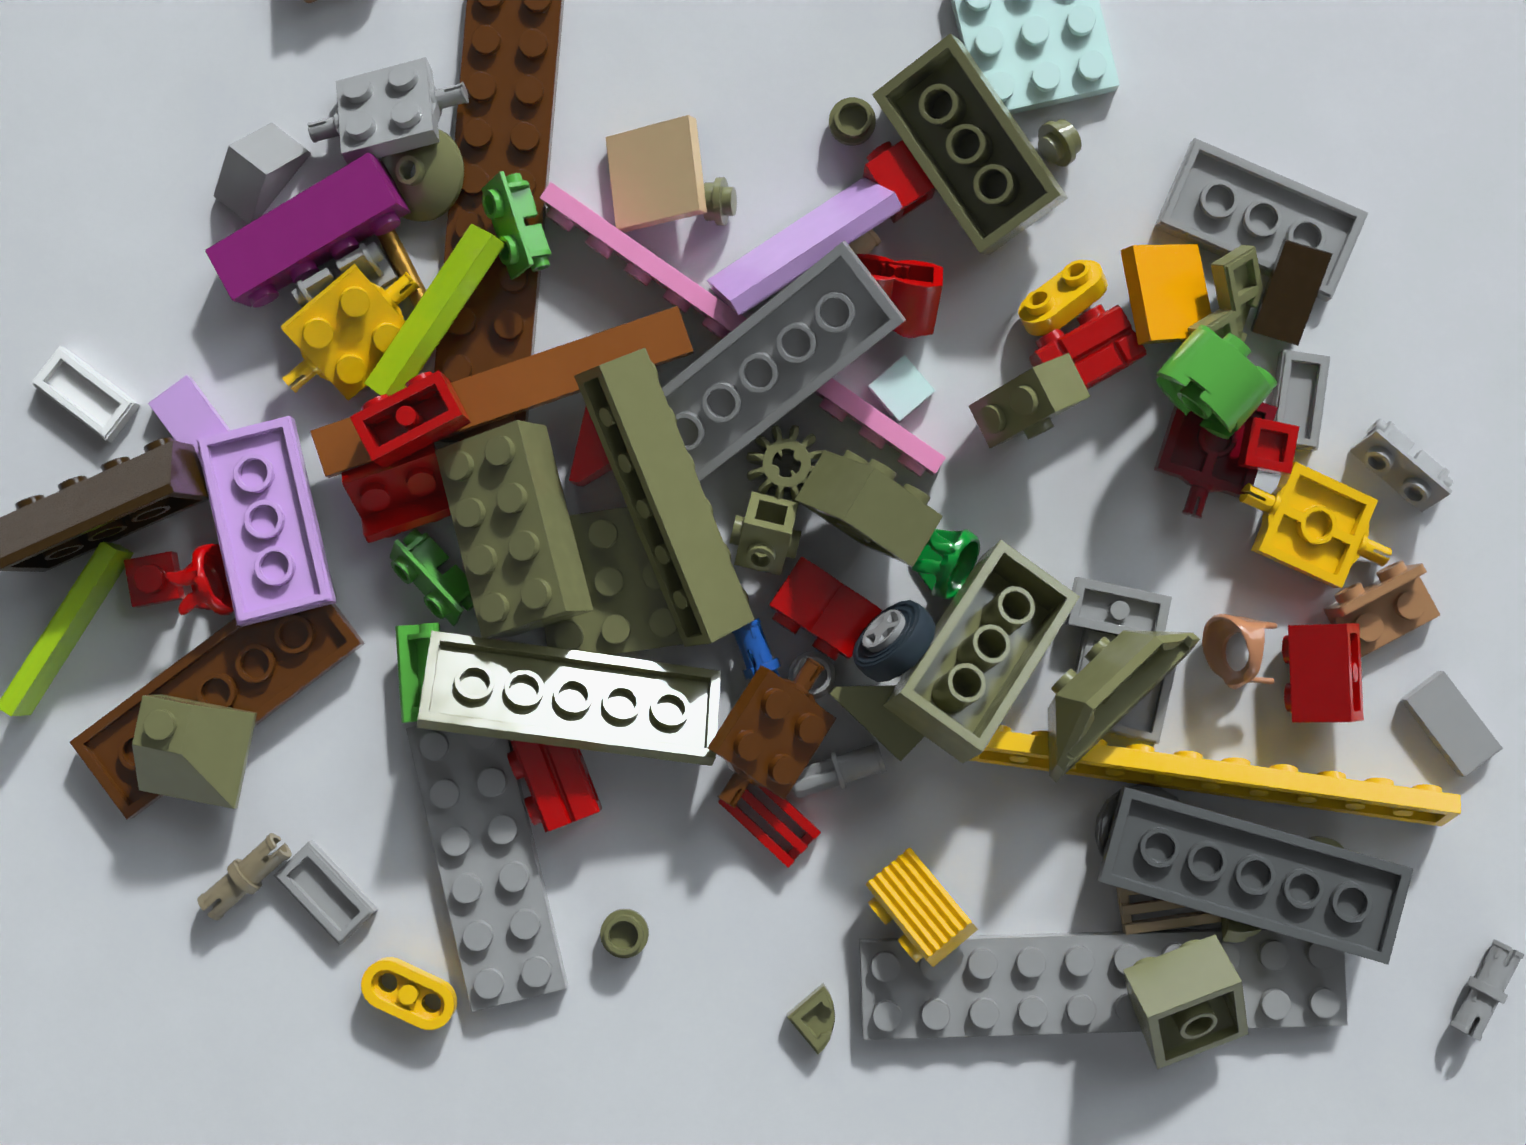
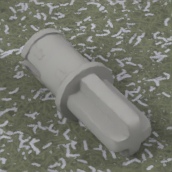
(839, 770)

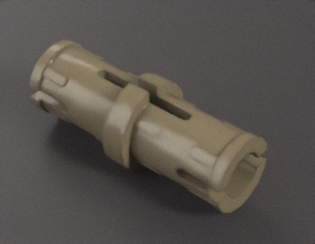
(244, 876)

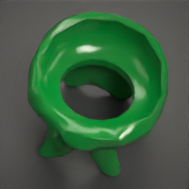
(947, 561)

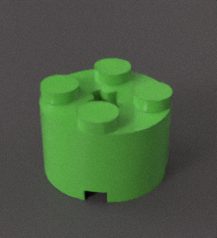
(1215, 381)

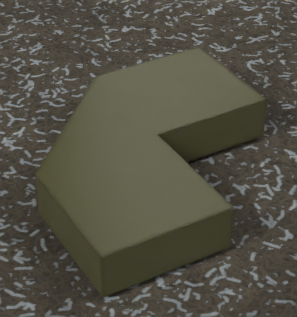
(1237, 291)

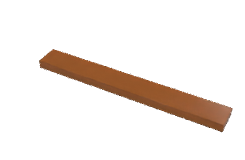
(526, 382)

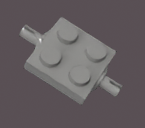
(388, 111)

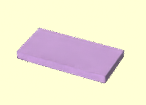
(803, 244)
(266, 521)

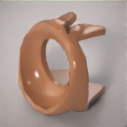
(1214, 643)

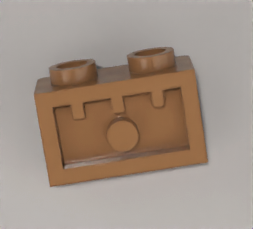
(1385, 607)

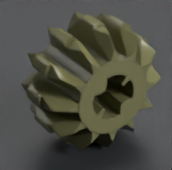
(776, 450)

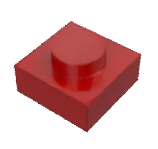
(1268, 446)
(148, 579)

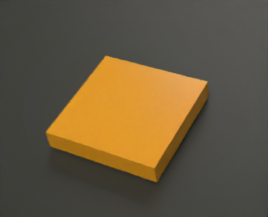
(1165, 290)

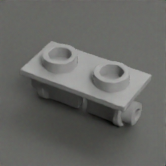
(367, 258)
(1417, 479)

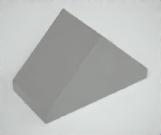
(258, 171)

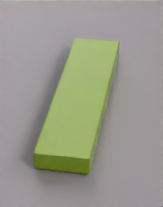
(435, 311)
(64, 629)

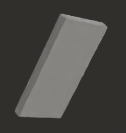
(1235, 203)

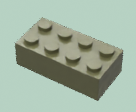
(969, 145)
(513, 529)
(982, 652)

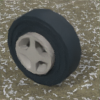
(894, 641)

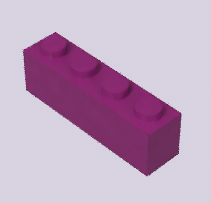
(308, 231)

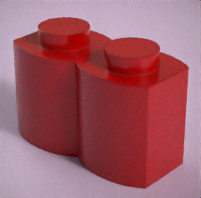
(912, 287)
(822, 608)

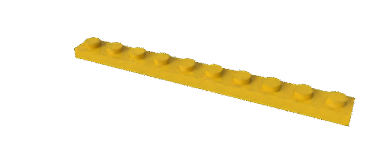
(1233, 778)

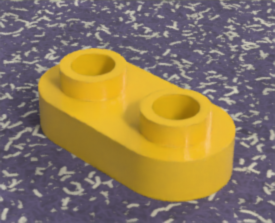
(1063, 297)
(409, 996)

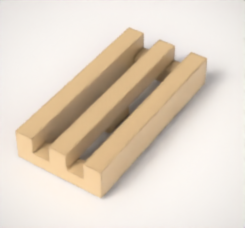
(1159, 923)

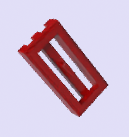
(799, 844)

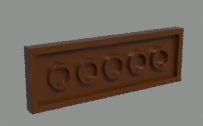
(235, 668)

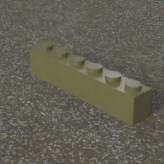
(665, 498)

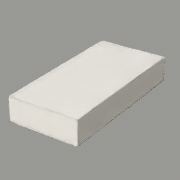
(85, 394)

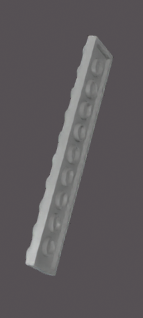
(1079, 983)

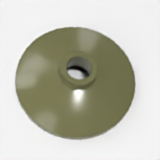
(436, 179)

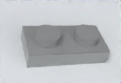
(1117, 608)

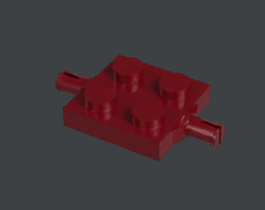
(1205, 459)

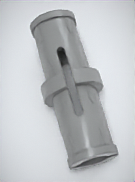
(1487, 989)

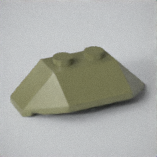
(1107, 690)

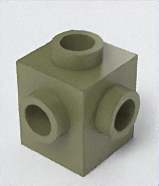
(764, 543)

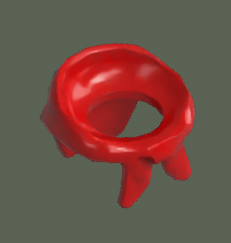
(208, 582)

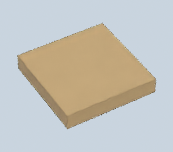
(656, 174)

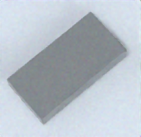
(1301, 394)
(1451, 723)
(325, 892)

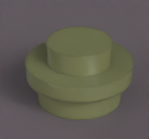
(852, 121)
(1059, 142)
(720, 201)
(624, 933)

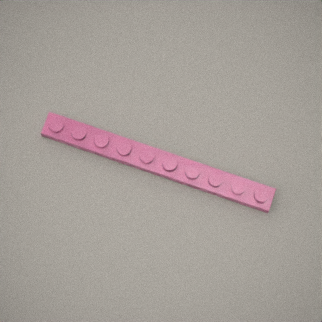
(722, 320)

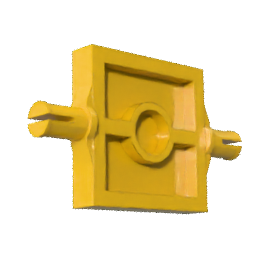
(346, 330)
(1315, 525)

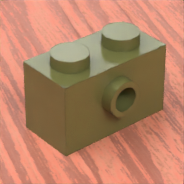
(1029, 401)

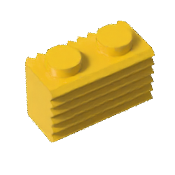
(920, 907)

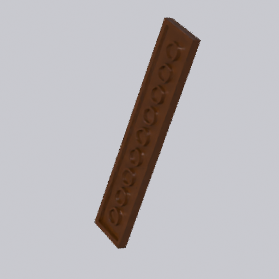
(505, 127)

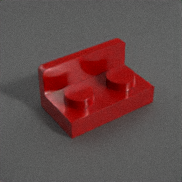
(398, 495)

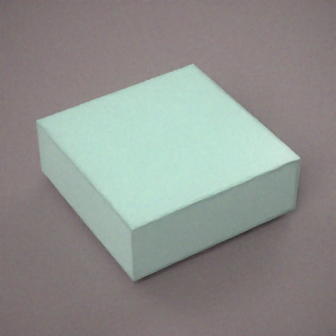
(901, 389)

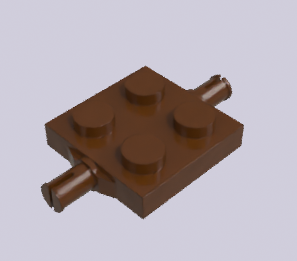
(771, 732)

